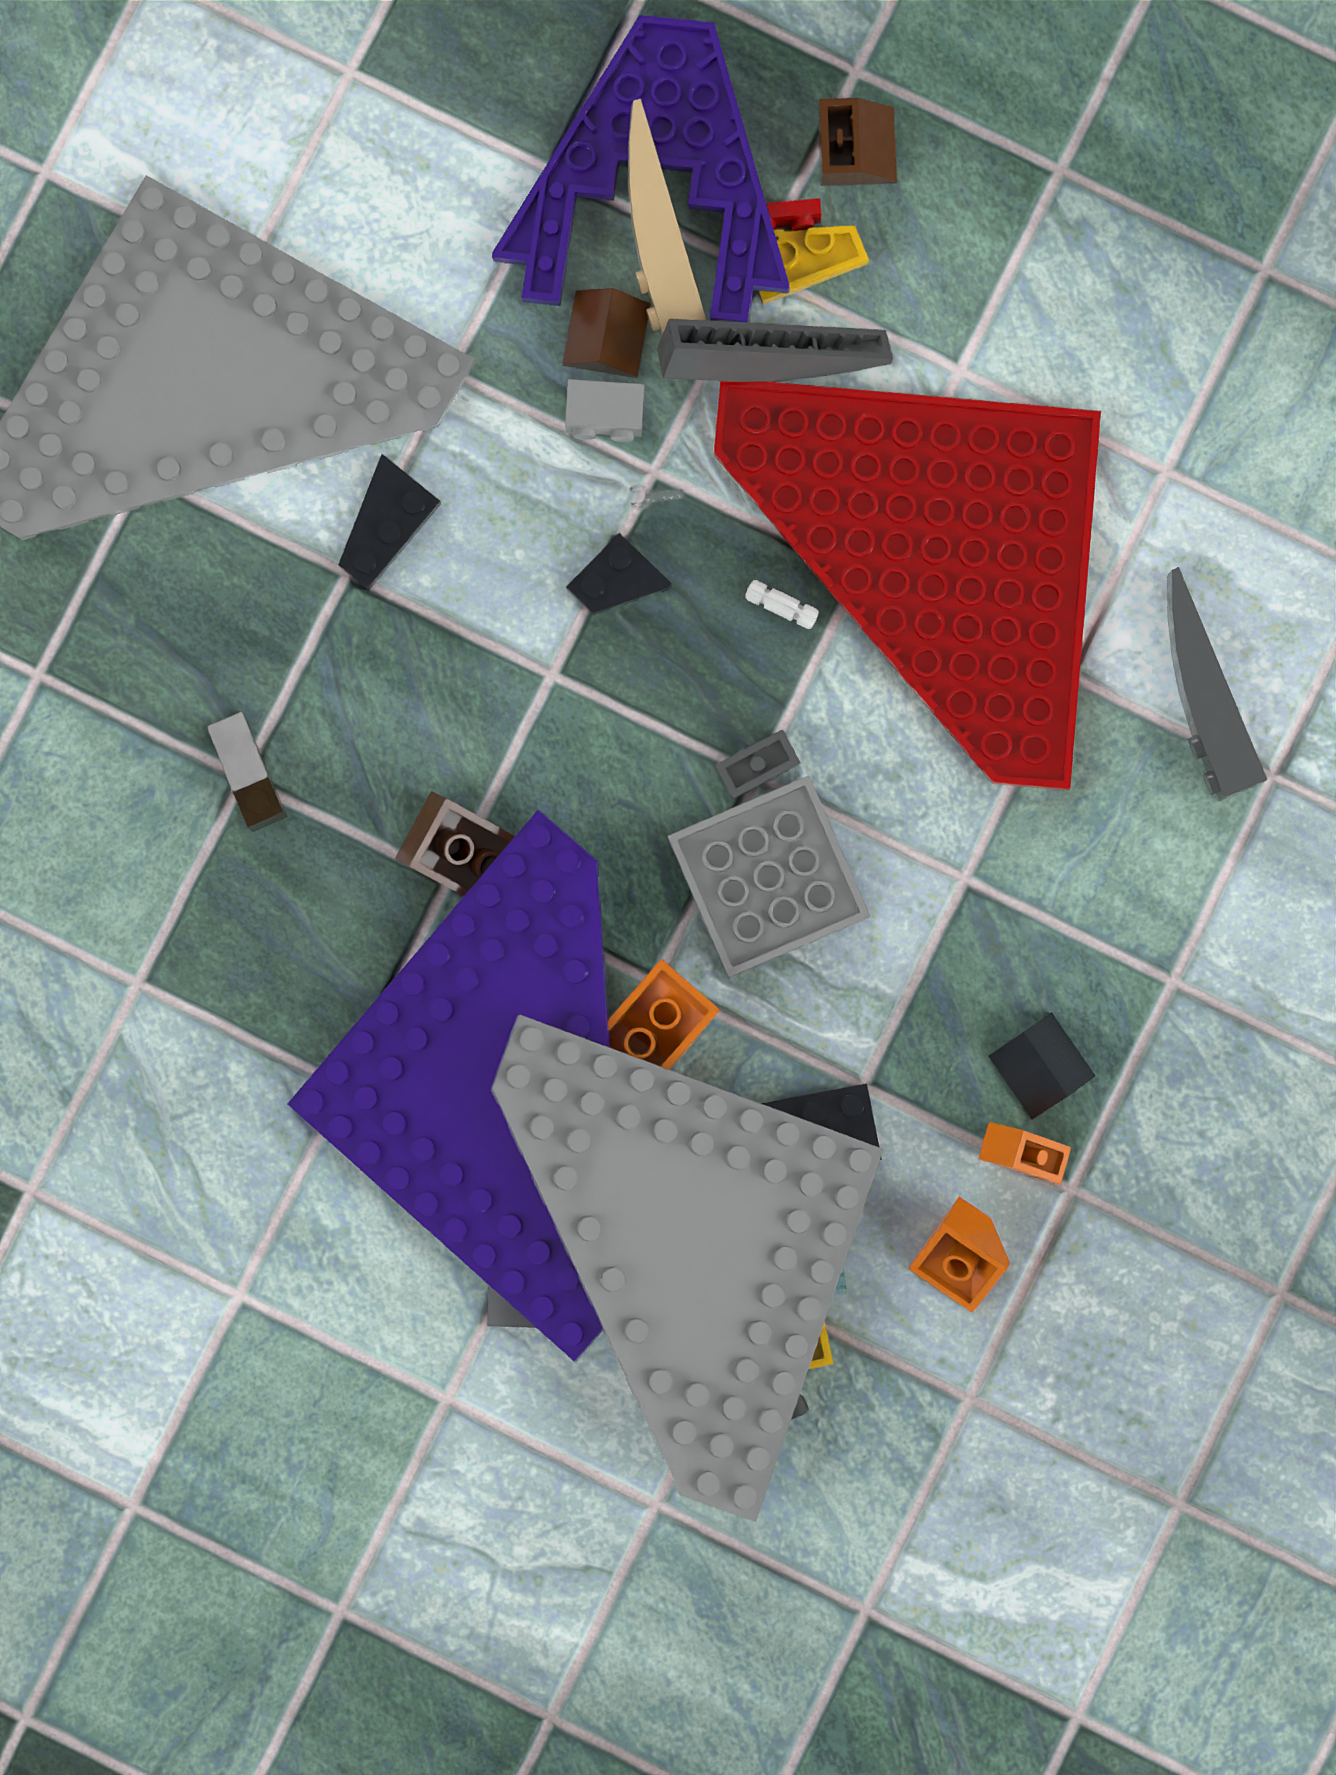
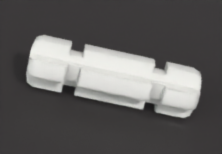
(781, 604)

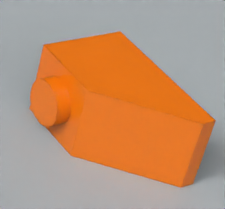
(1024, 1152)

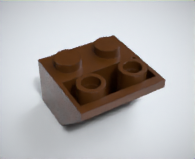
(856, 142)

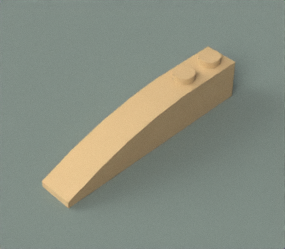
(657, 237)

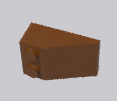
(452, 844)

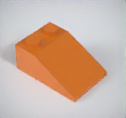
(660, 1018)

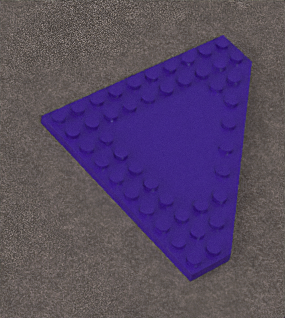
(418, 1068)

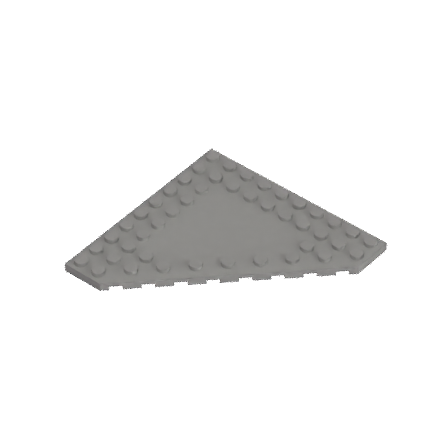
(205, 366)
(697, 1238)

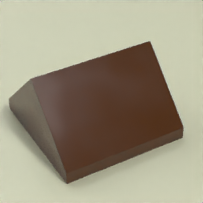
(606, 332)

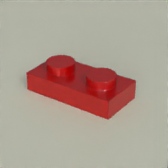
(795, 214)

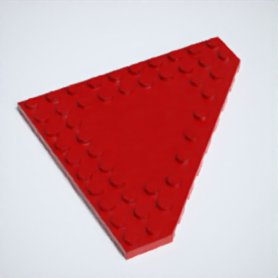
(945, 540)

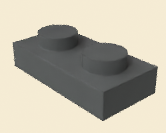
(757, 764)

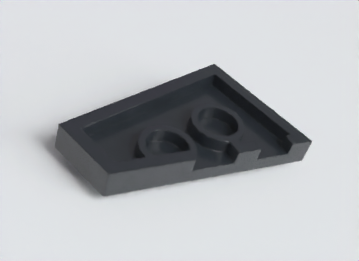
(386, 522)

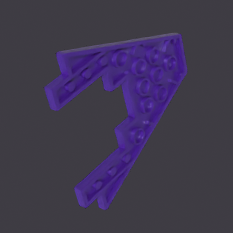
(694, 128)

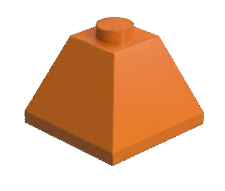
(962, 1255)

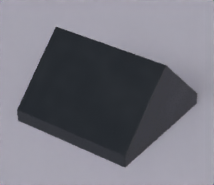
(1041, 1066)

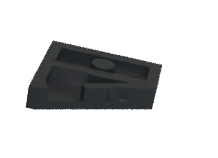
(616, 578)

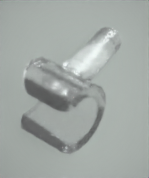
(654, 496)

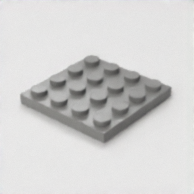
(768, 876)

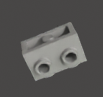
(604, 409)

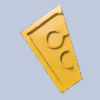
(817, 256)

